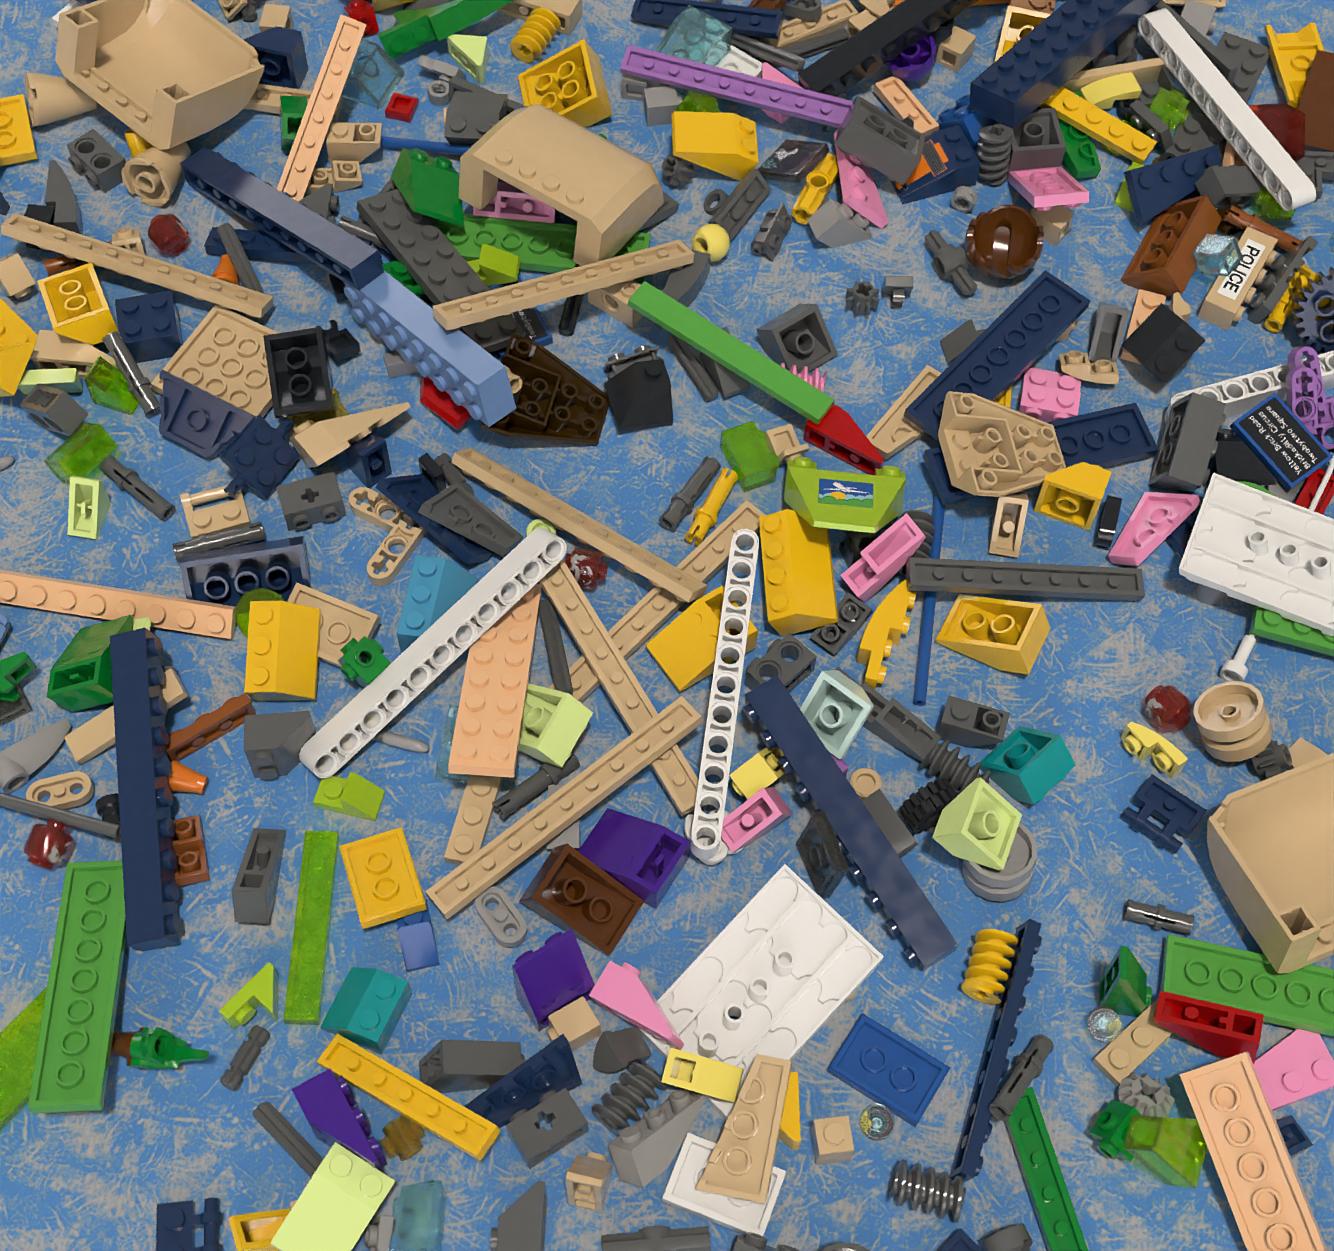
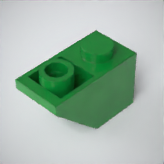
(291, 114)

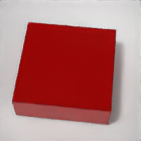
(401, 107)

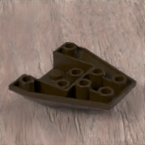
(553, 399)

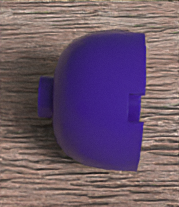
(915, 61)

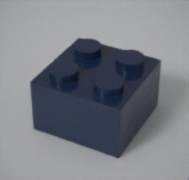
(149, 325)

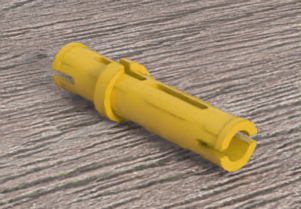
(1283, 308)
(707, 514)

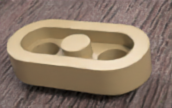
(61, 790)

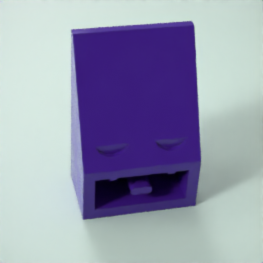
(637, 854)
(551, 977)
(328, 1110)

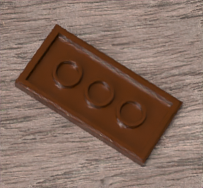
(1318, 104)

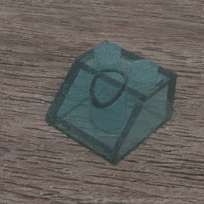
(372, 76)
(419, 1217)

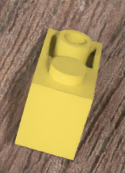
(702, 1075)

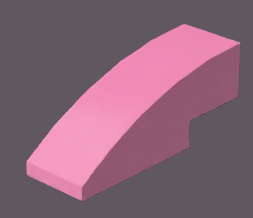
(883, 558)

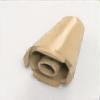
(54, 98)
(155, 173)

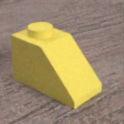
(757, 773)

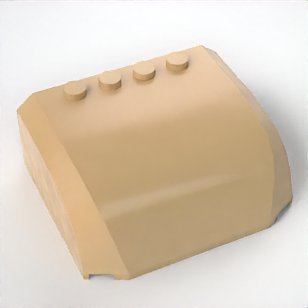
(158, 66)
(570, 171)
(1278, 862)

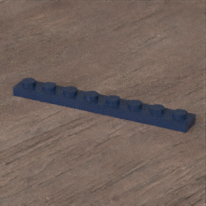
(994, 1061)

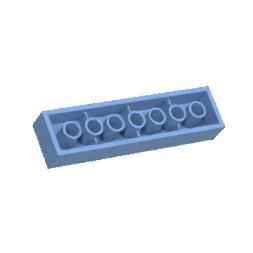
(443, 355)

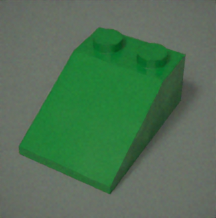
(429, 185)

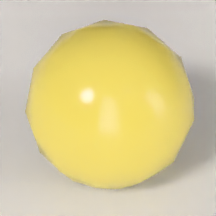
(711, 240)

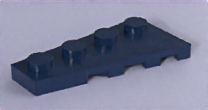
(409, 494)
(525, 1085)

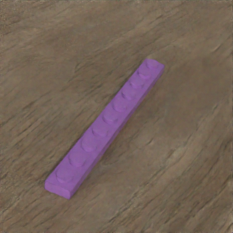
(735, 86)

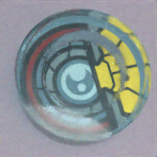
(1104, 1024)
(876, 1122)

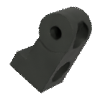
(854, 544)

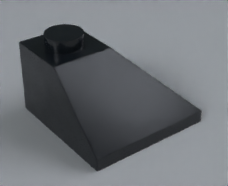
(640, 396)
(1237, 461)

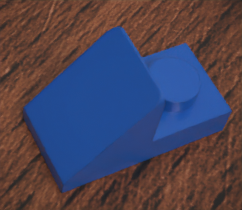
(417, 941)

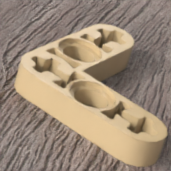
(398, 533)

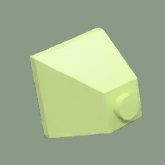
(978, 826)

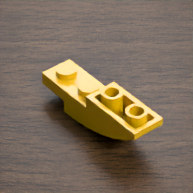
(884, 630)

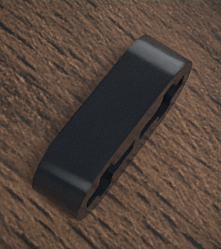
(1108, 521)

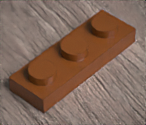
(209, 727)

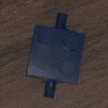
(259, 457)

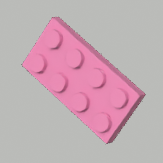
(1048, 188)

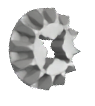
(1130, 1090)

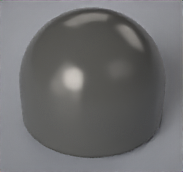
(713, 196)

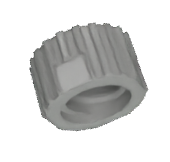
(436, 98)
(962, 193)

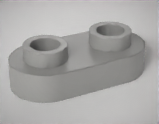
(501, 918)

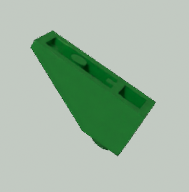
(1125, 985)

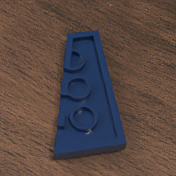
(1167, 181)

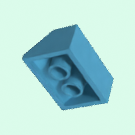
(431, 592)

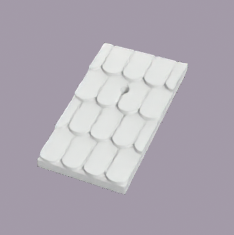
(1264, 553)
(775, 968)

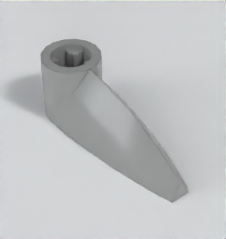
(29, 754)

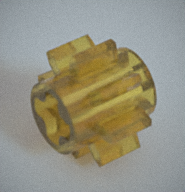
(402, 1138)

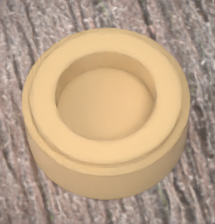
(865, 782)

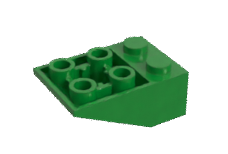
(83, 670)

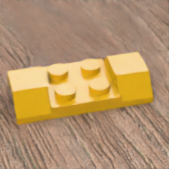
(1292, 58)

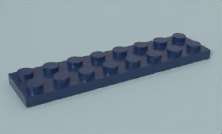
(1002, 349)
(1094, 438)

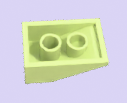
(551, 724)
(334, 1205)

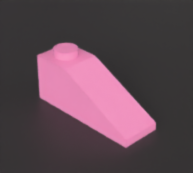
(517, 205)
(629, 998)

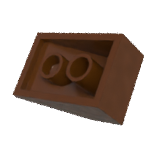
(582, 898)

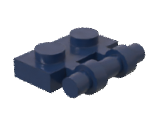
(1168, 806)
(178, 1222)

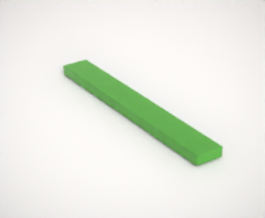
(731, 352)

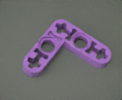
(1325, 404)
(1310, 420)

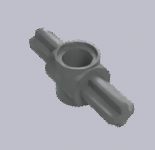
(951, 263)

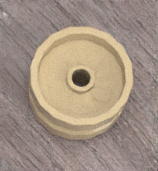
(1233, 721)

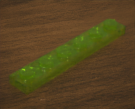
(311, 928)

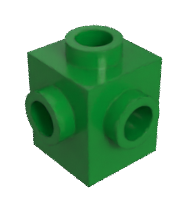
(372, 654)
(1112, 1129)

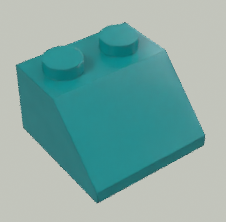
(1028, 764)
(368, 1007)

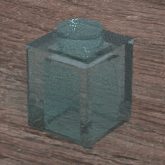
(1217, 255)

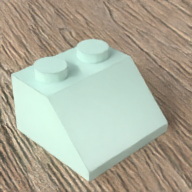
(836, 710)

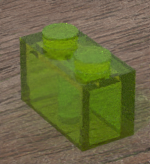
(81, 452)
(749, 456)

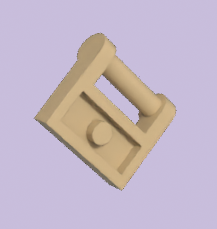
(216, 517)

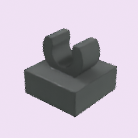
(898, 288)

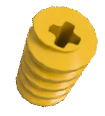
(535, 35)
(985, 965)

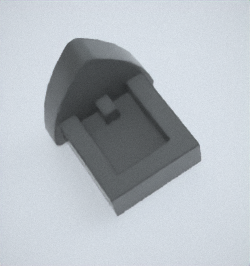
(619, 1049)

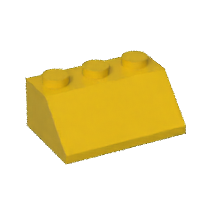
(78, 305)
(282, 651)

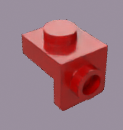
(364, 13)

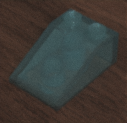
(697, 39)

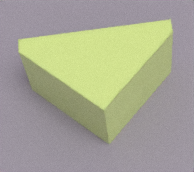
(470, 54)
(86, 507)

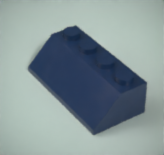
(231, 572)

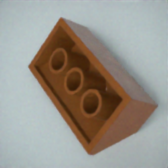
(1165, 254)

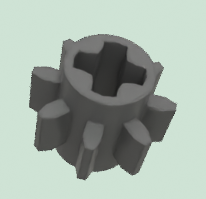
(677, 170)
(862, 298)
(1272, 760)

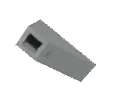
(652, 1142)

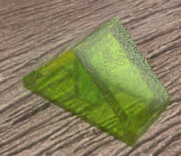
(110, 388)

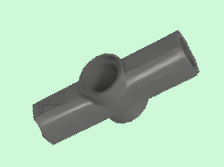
(659, 1239)

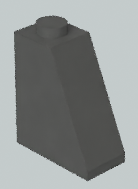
(468, 1064)

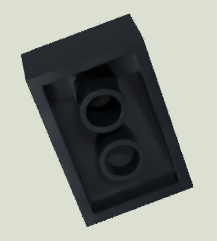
(298, 372)

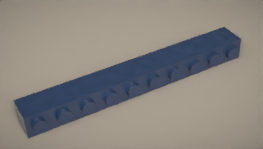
(283, 218)
(144, 791)
(856, 831)

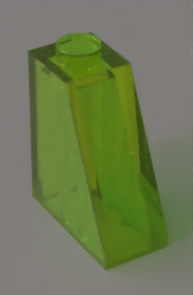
(1168, 1147)

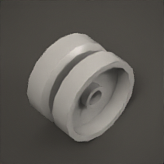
(1013, 879)

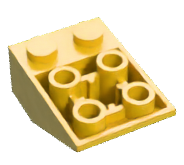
(690, 641)

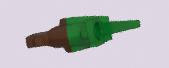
(153, 1049)

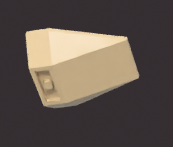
(995, 447)

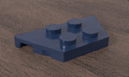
(198, 417)

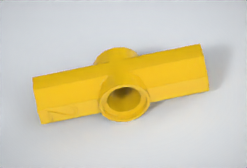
(816, 189)

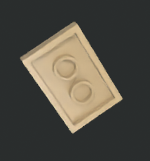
(337, 623)

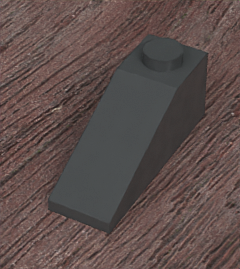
(258, 876)

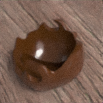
(1004, 242)

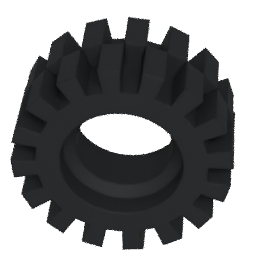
(926, 805)

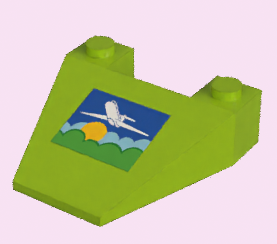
(844, 498)

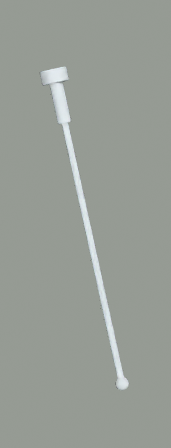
(1235, 669)

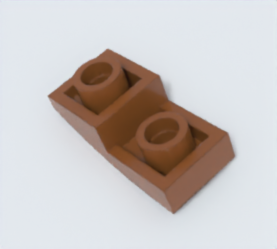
(190, 851)

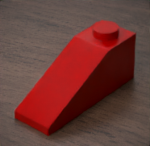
(844, 439)
(1210, 1025)

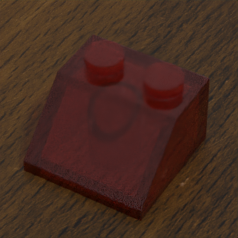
(1285, 124)

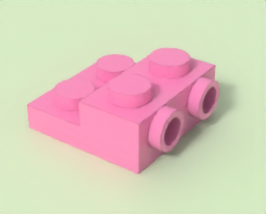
(1049, 395)

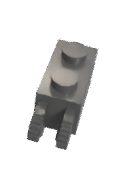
(1228, 185)

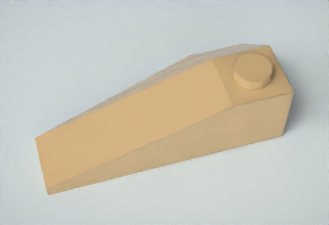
(329, 437)

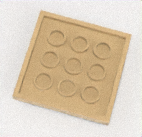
(226, 360)

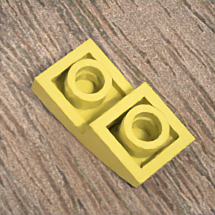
(1107, 90)
(1145, 743)

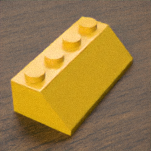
(797, 573)

